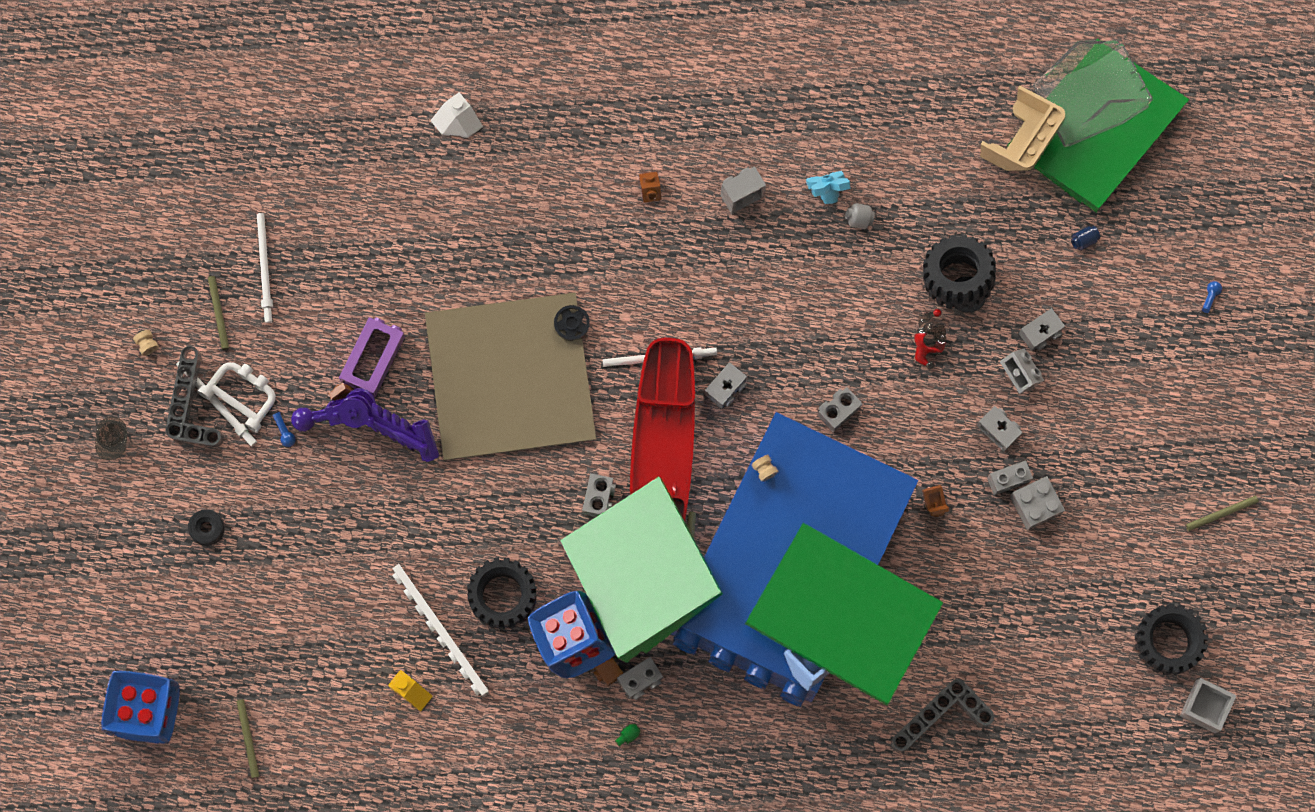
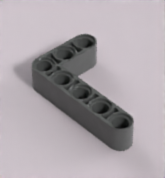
(186, 403)
(938, 711)

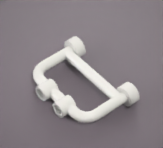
(244, 372)

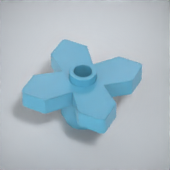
(828, 186)

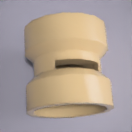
(146, 342)
(764, 468)

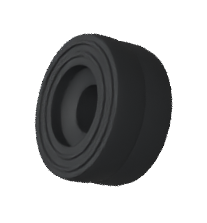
(200, 518)

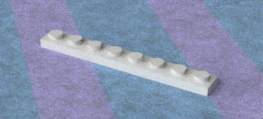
(444, 638)

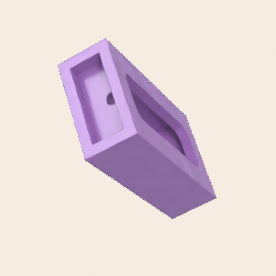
(385, 361)

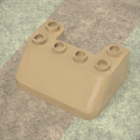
(1040, 126)

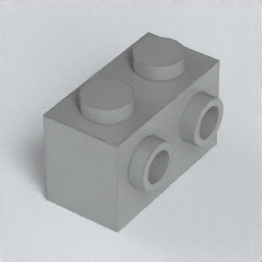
(1022, 370)
(640, 678)

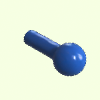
(1214, 288)
(287, 439)

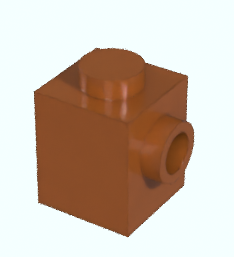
(608, 672)

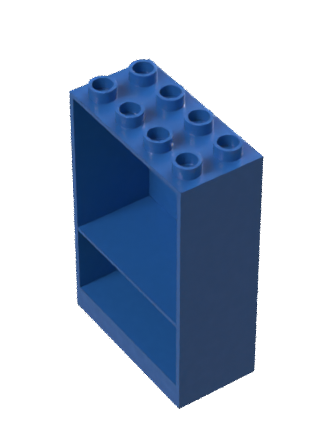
(817, 485)

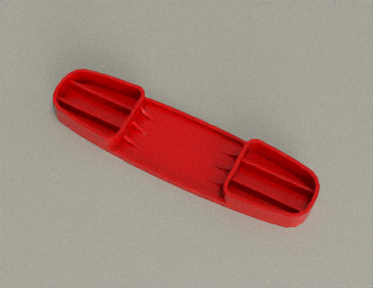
(665, 420)

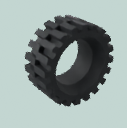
(496, 569)
(1192, 629)

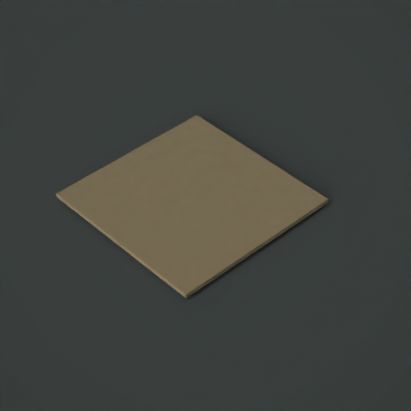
(508, 378)

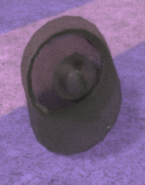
(111, 438)

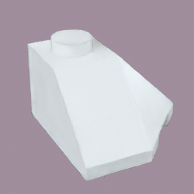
(456, 118)

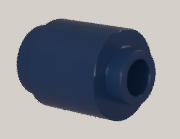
(1085, 238)

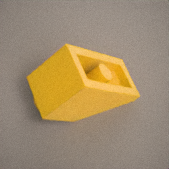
(410, 690)

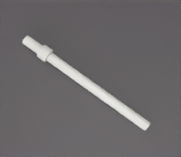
(267, 302)
(697, 353)
(240, 429)

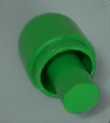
(628, 734)

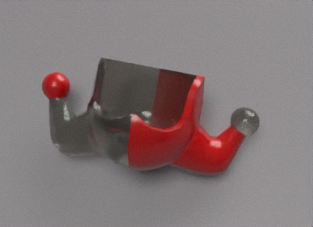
(929, 337)

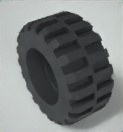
(959, 293)

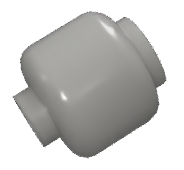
(860, 216)

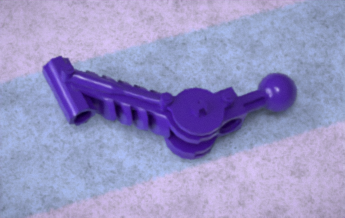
(361, 409)

